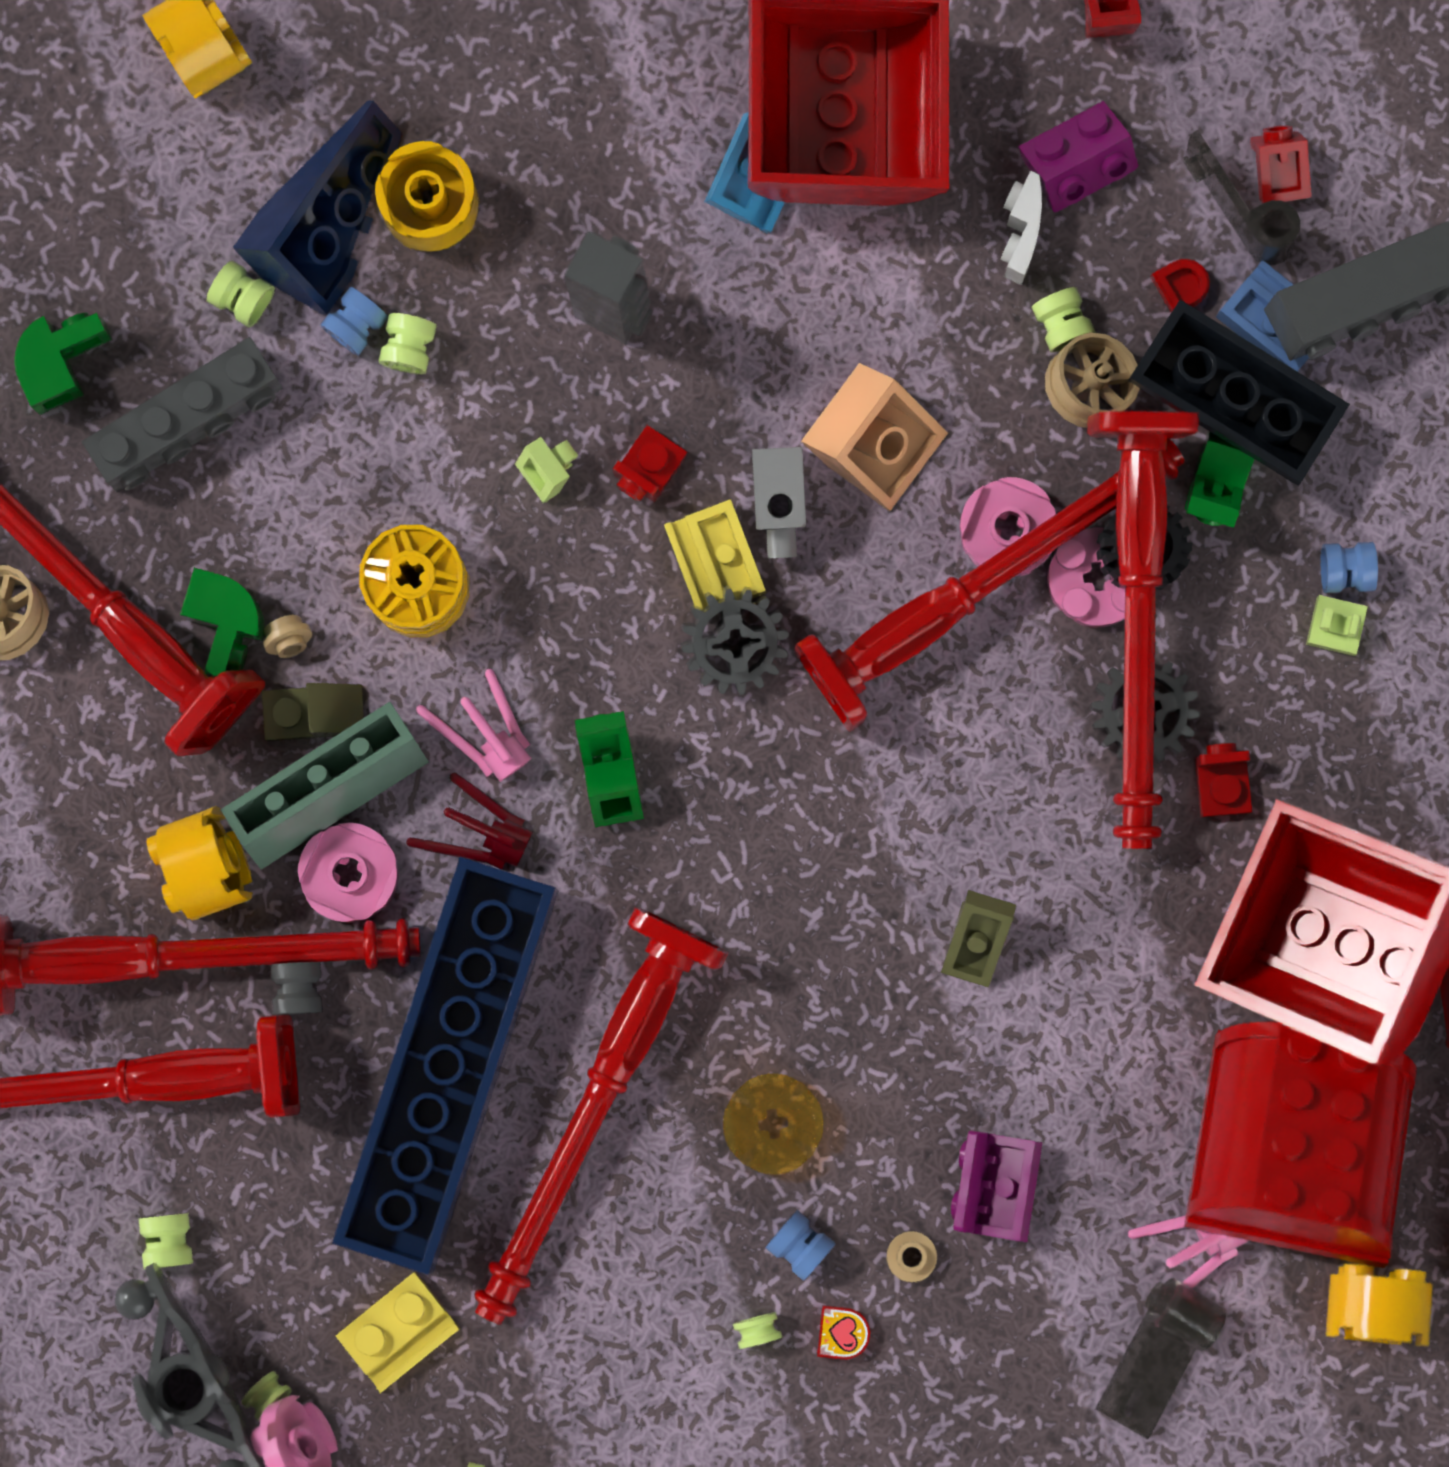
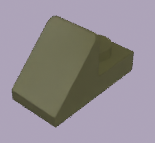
(311, 711)
(978, 938)

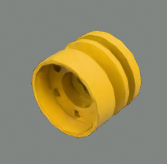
(443, 587)

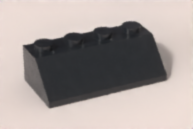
(1239, 392)

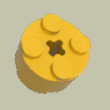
(197, 43)
(400, 197)
(200, 864)
(1379, 1307)

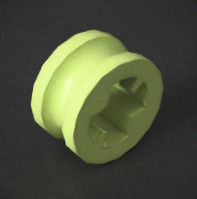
(757, 1330)
(265, 1393)

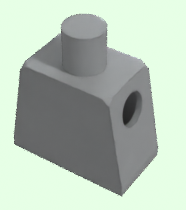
(779, 473)

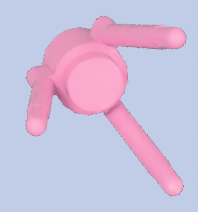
(502, 752)
(1210, 1242)

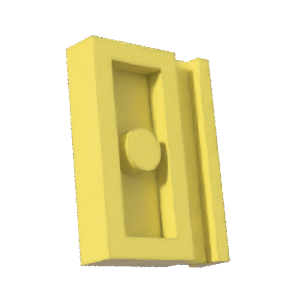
(714, 553)
(397, 1331)

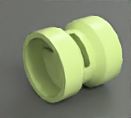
(240, 293)
(1062, 318)
(406, 347)
(166, 1240)

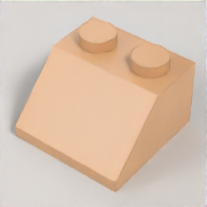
(875, 435)

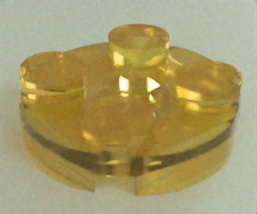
(795, 1142)

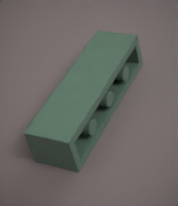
(324, 786)

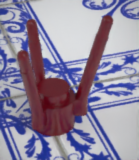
(504, 839)

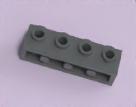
(609, 287)
(1362, 294)
(183, 415)

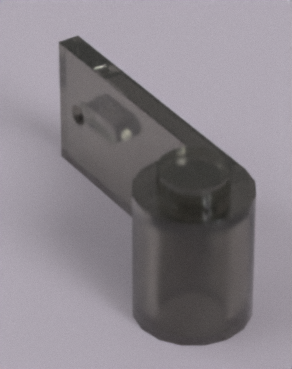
(1265, 231)
(1159, 1353)

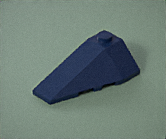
(313, 221)

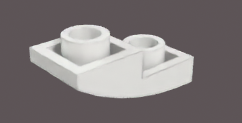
(1025, 216)

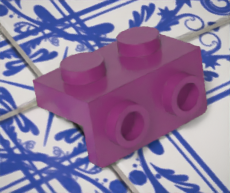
(1080, 156)
(996, 1186)

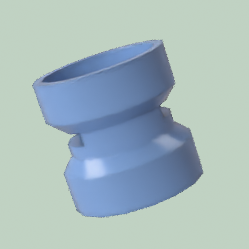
(351, 324)
(1349, 567)
(800, 1245)

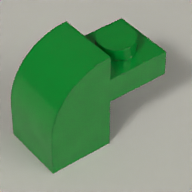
(44, 358)
(1218, 482)
(230, 609)
(609, 769)

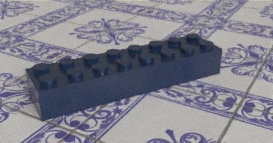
(445, 1066)

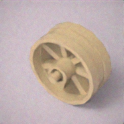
(1090, 379)
(20, 631)

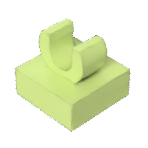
(545, 467)
(1336, 625)

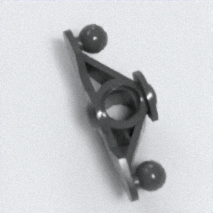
(135, 1301)

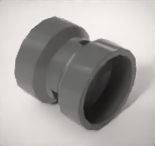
(297, 988)

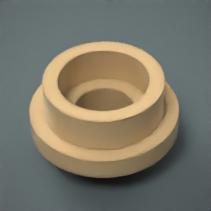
(286, 636)
(900, 1244)

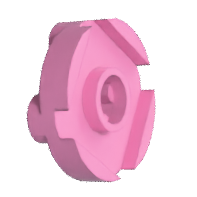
(998, 501)
(1072, 594)
(337, 846)
(291, 1425)

